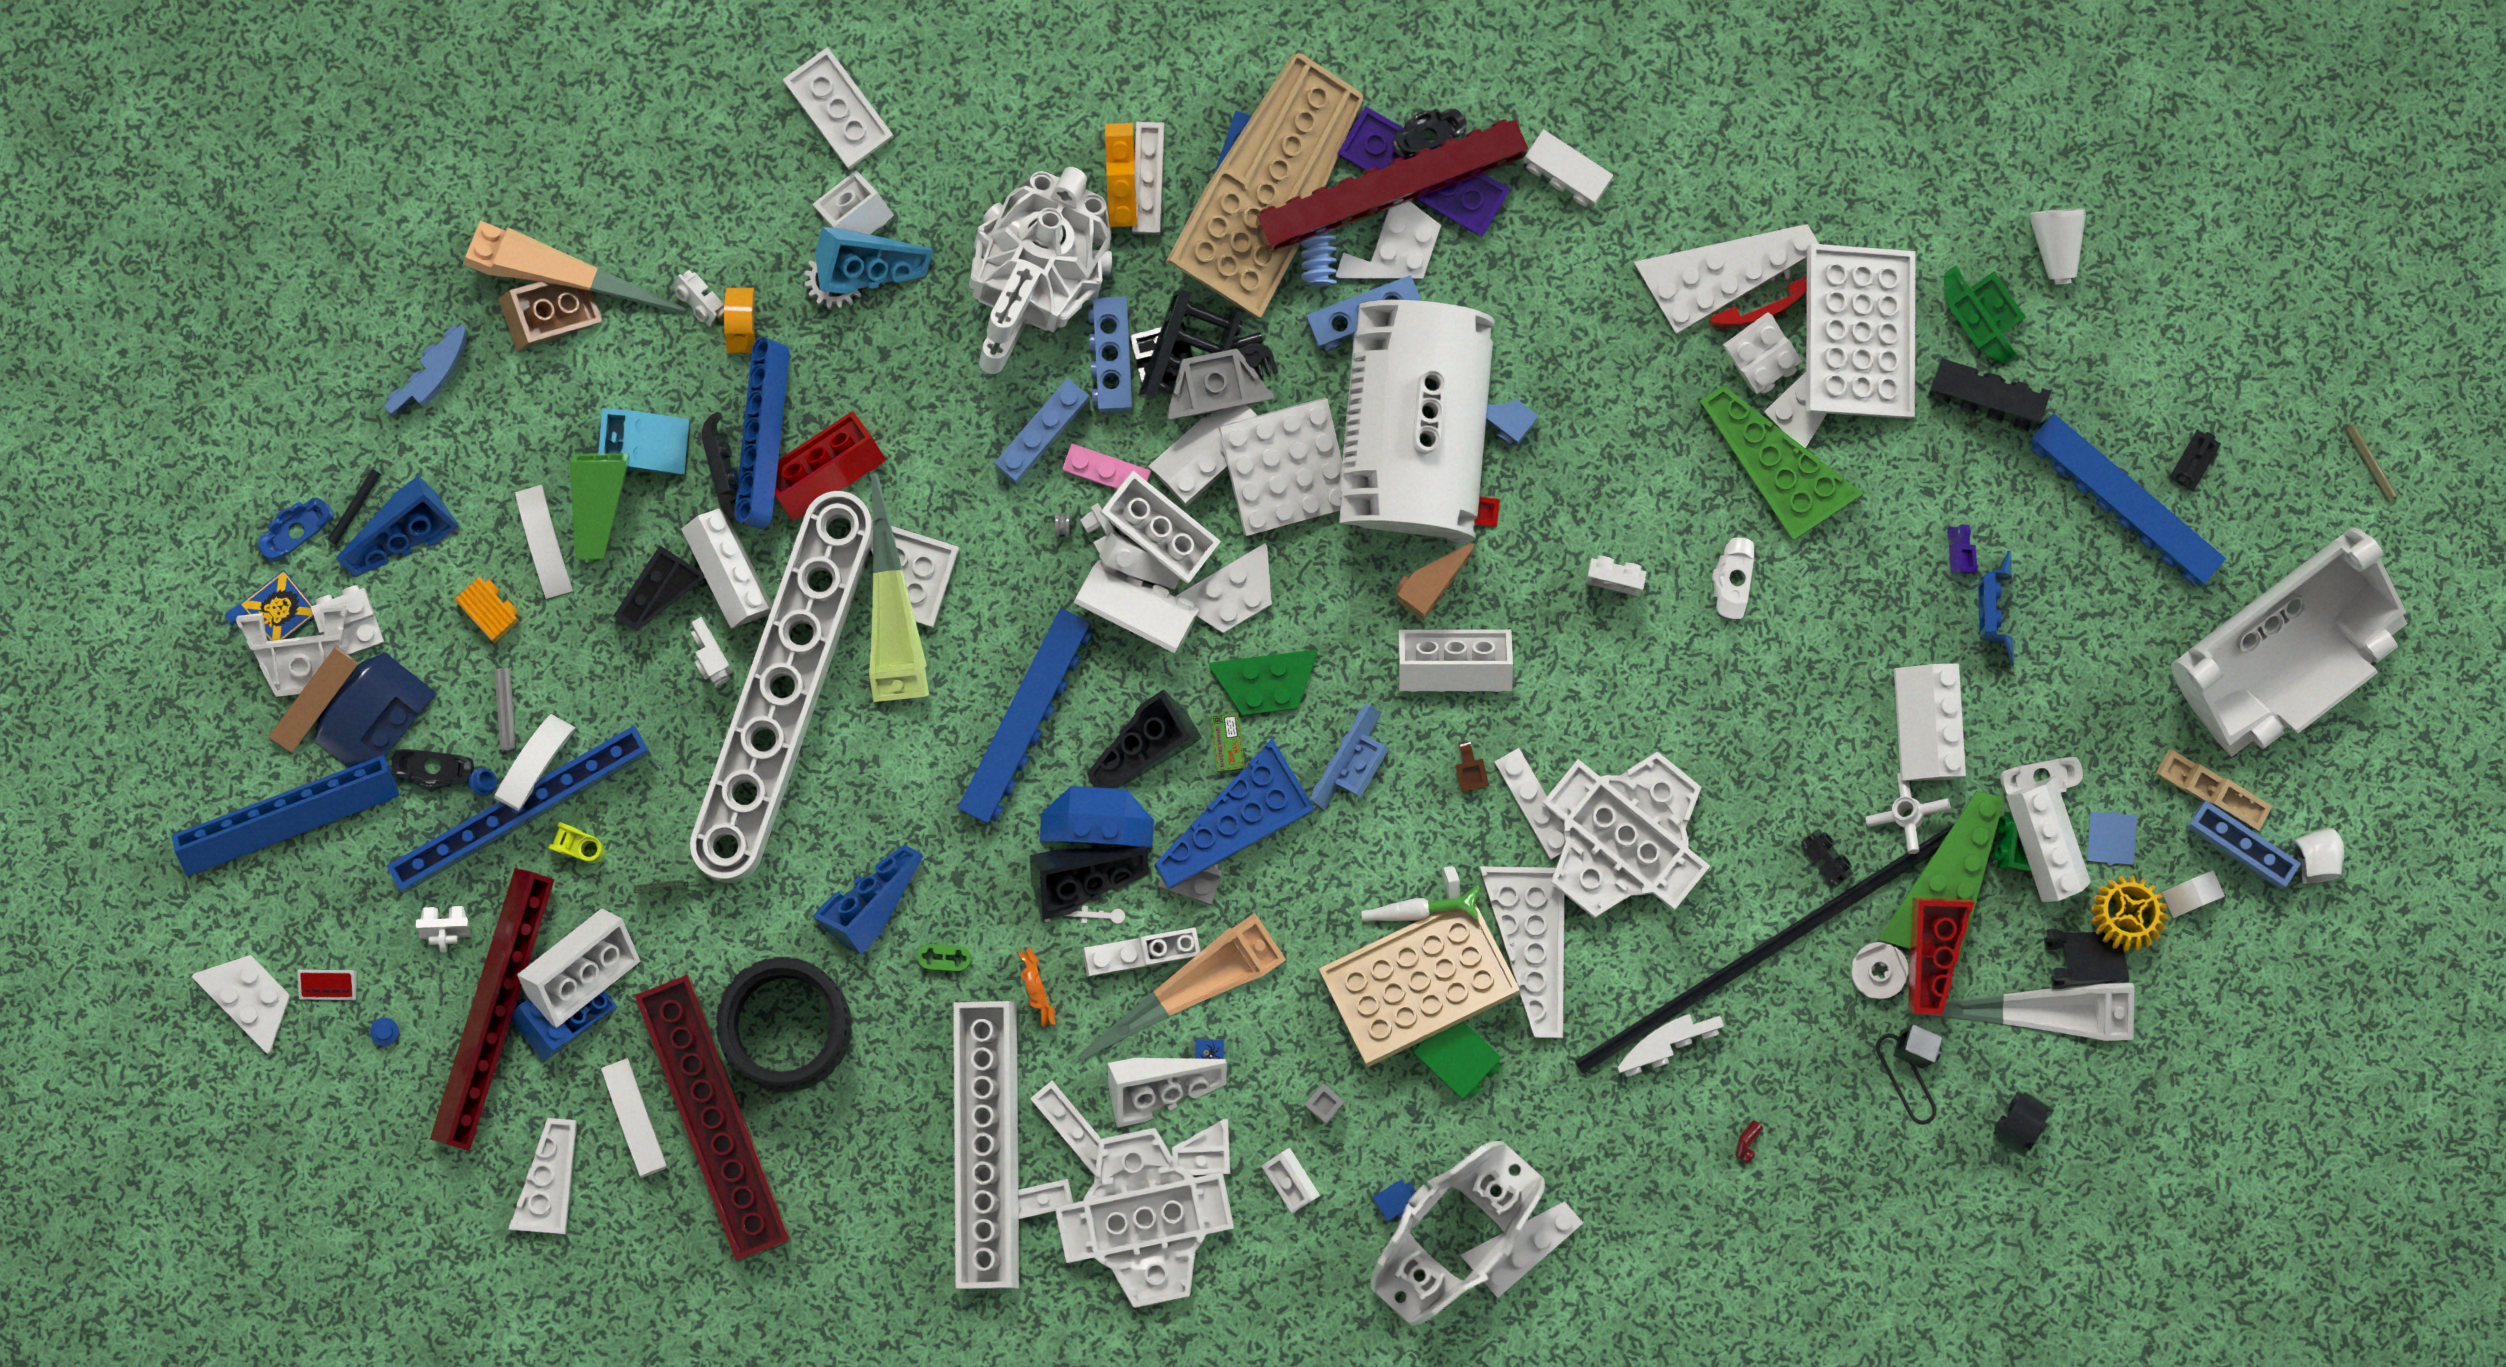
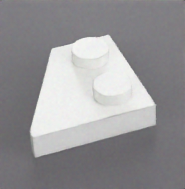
(1205, 1152)

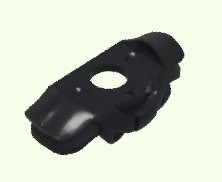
(1444, 124)
(411, 766)

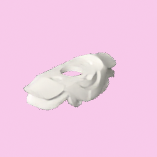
(1730, 598)
(2066, 771)

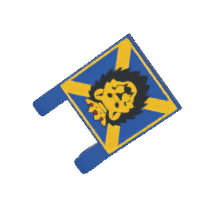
(282, 605)

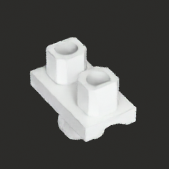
(1095, 520)
(443, 931)

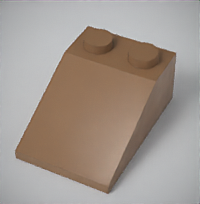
(547, 312)
(1430, 582)

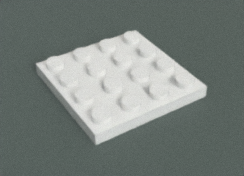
(1283, 465)

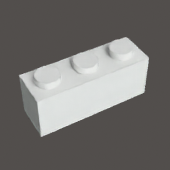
(1567, 169)

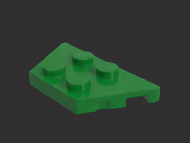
(1265, 682)

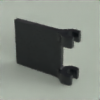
(2087, 959)

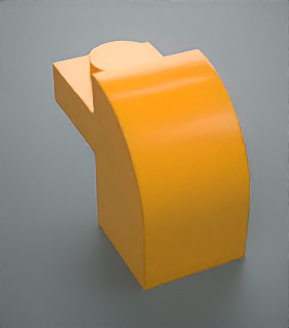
(739, 319)

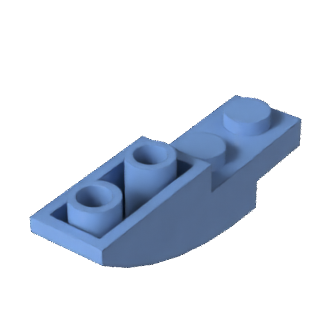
(439, 362)

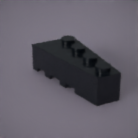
(1989, 395)

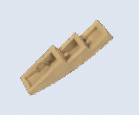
(2212, 788)

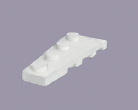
(1532, 1244)

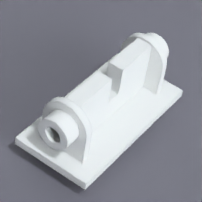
(690, 289)

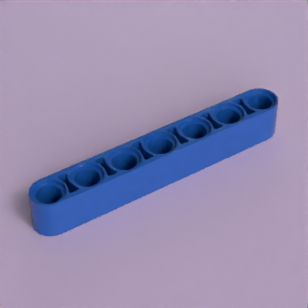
(762, 433)

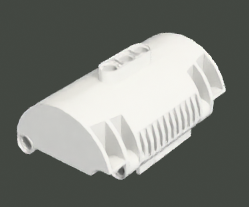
(1386, 470)
(2295, 646)

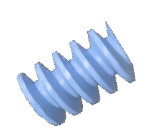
(1318, 260)

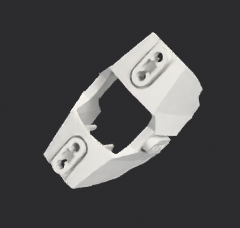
(1475, 1178)

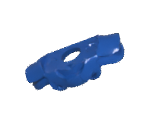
(277, 541)

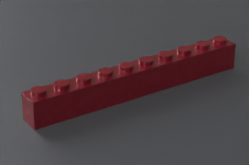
(1391, 186)
(492, 1009)

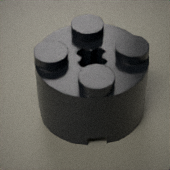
(2023, 1123)

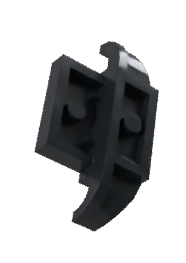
(718, 456)

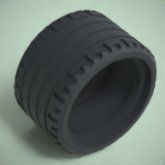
(740, 990)

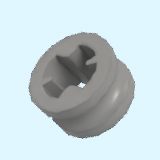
(1062, 525)

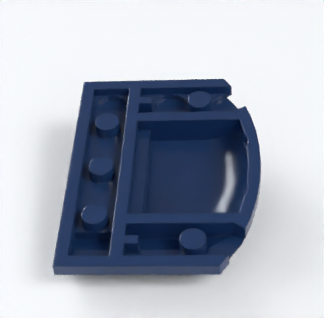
(371, 710)

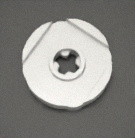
(1886, 956)

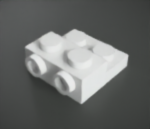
(1762, 354)
(1615, 577)
(360, 625)
(711, 658)

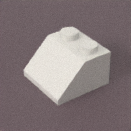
(853, 206)

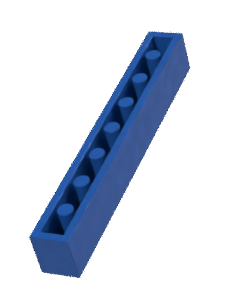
(2127, 500)
(1025, 716)
(285, 815)

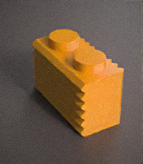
(487, 609)

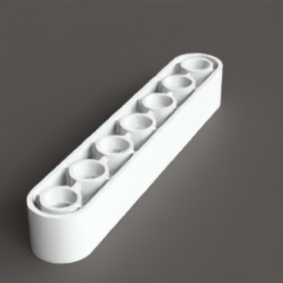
(784, 716)

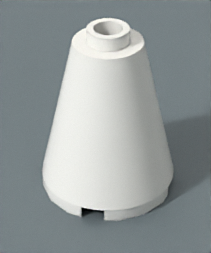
(2059, 241)

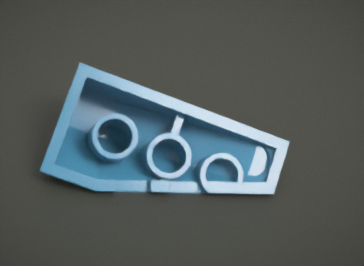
(860, 260)

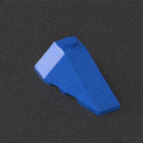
(406, 520)
(864, 910)

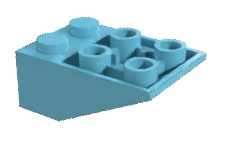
(653, 440)

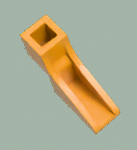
(1120, 174)

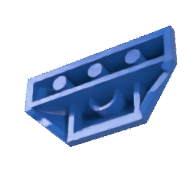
(1097, 818)

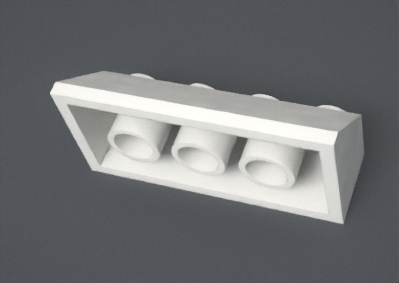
(1197, 456)
(1160, 526)
(727, 568)
(1137, 606)
(1455, 660)
(1929, 722)
(2048, 840)
(579, 967)

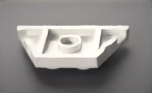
(1233, 591)
(248, 997)

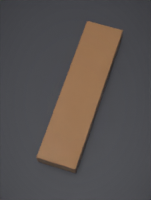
(313, 699)

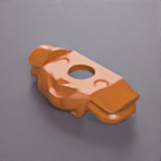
(1035, 988)

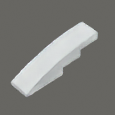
(634, 1118)

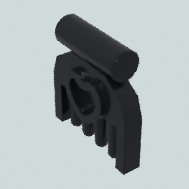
(1255, 352)

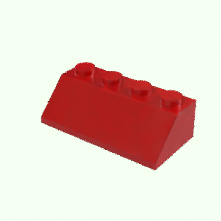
(825, 464)

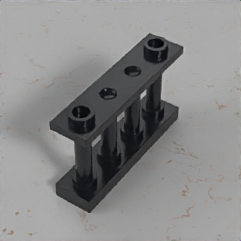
(1172, 333)

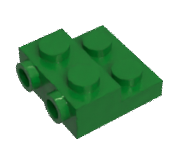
(2010, 851)

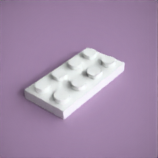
(838, 108)

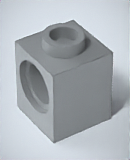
(1324, 1104)

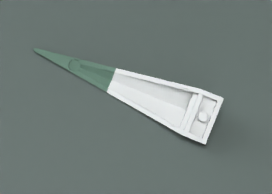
(2080, 1010)

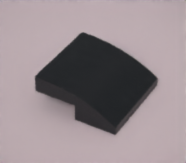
(1143, 347)

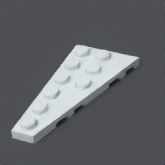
(1708, 278)
(1532, 931)

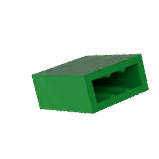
(1459, 1059)

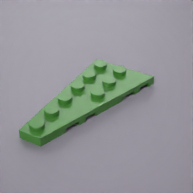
(1787, 474)
(1955, 867)

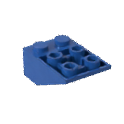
(550, 1040)

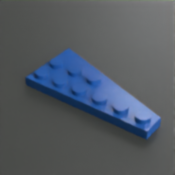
(1245, 812)

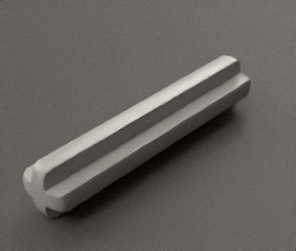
(505, 709)

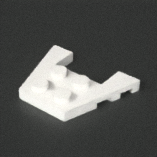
(1401, 248)
(293, 661)

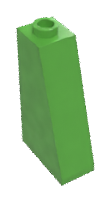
(596, 494)

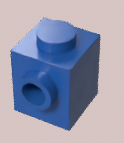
(1394, 1199)

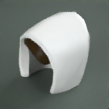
(2320, 855)

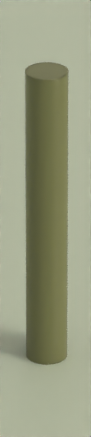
(2371, 462)

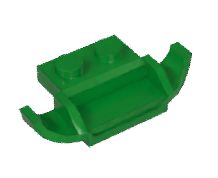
(1984, 312)

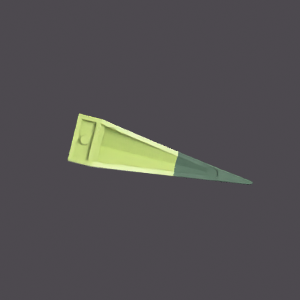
(896, 648)

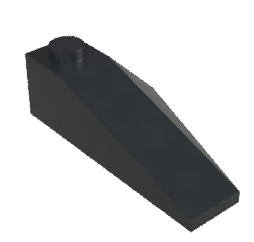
(1150, 738)
(1074, 876)

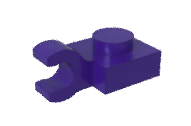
(1962, 553)

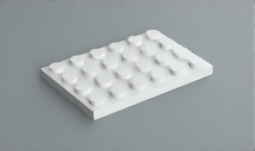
(1860, 331)

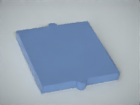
(2111, 838)

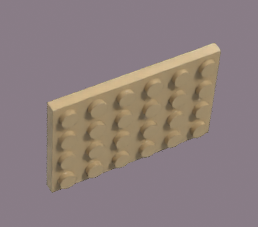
(1418, 982)

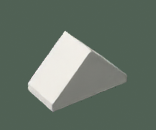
(2193, 894)

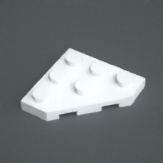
(926, 571)

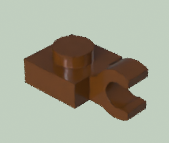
(1471, 772)

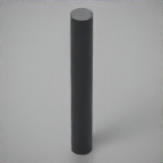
(354, 507)

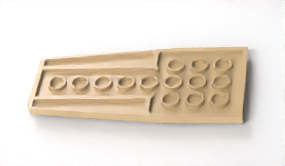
(1278, 156)

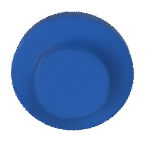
(482, 781)
(384, 1031)

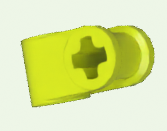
(572, 843)

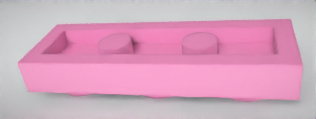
(1100, 467)

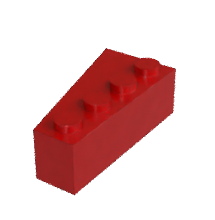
(1934, 950)

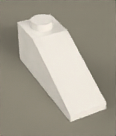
(1135, 561)

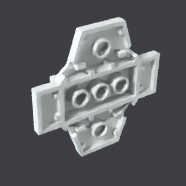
(1625, 835)
(1144, 1217)

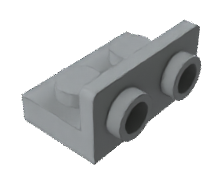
(1200, 887)

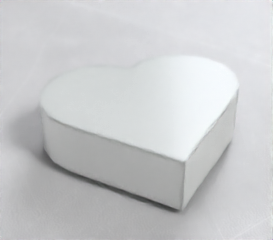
(1451, 882)

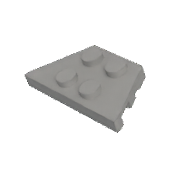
(1215, 384)

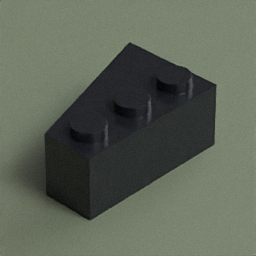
(656, 588)

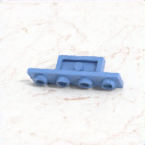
(1354, 761)

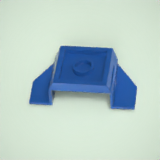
(1989, 617)

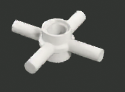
(1912, 821)

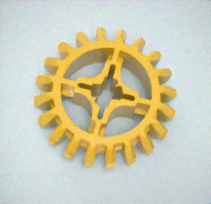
(2138, 935)

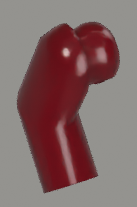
(1745, 1140)

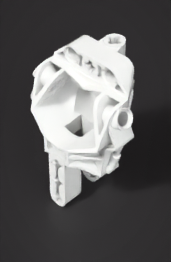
(1034, 282)

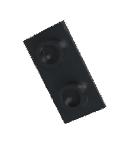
(2195, 459)
(1835, 865)

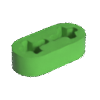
(944, 965)

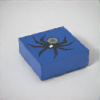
(1209, 1049)

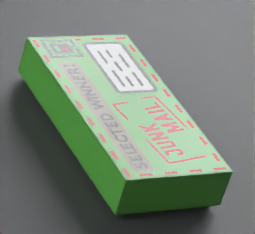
(1227, 742)

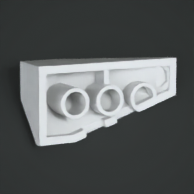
(1149, 1084)

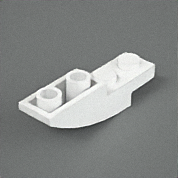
(1141, 952)
(1656, 1047)

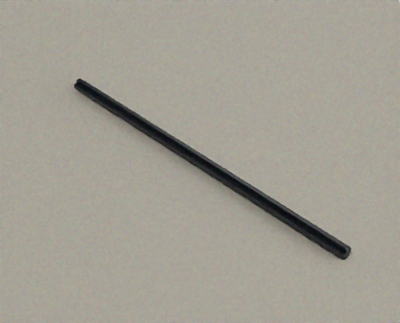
(1760, 953)

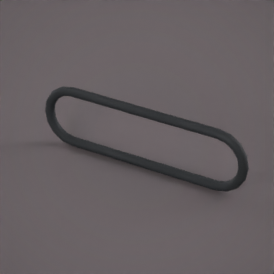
(1897, 1087)

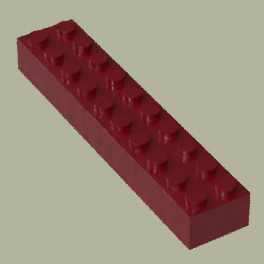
(713, 1118)

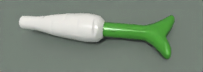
(1421, 908)

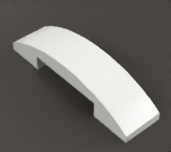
(543, 542)
(533, 761)

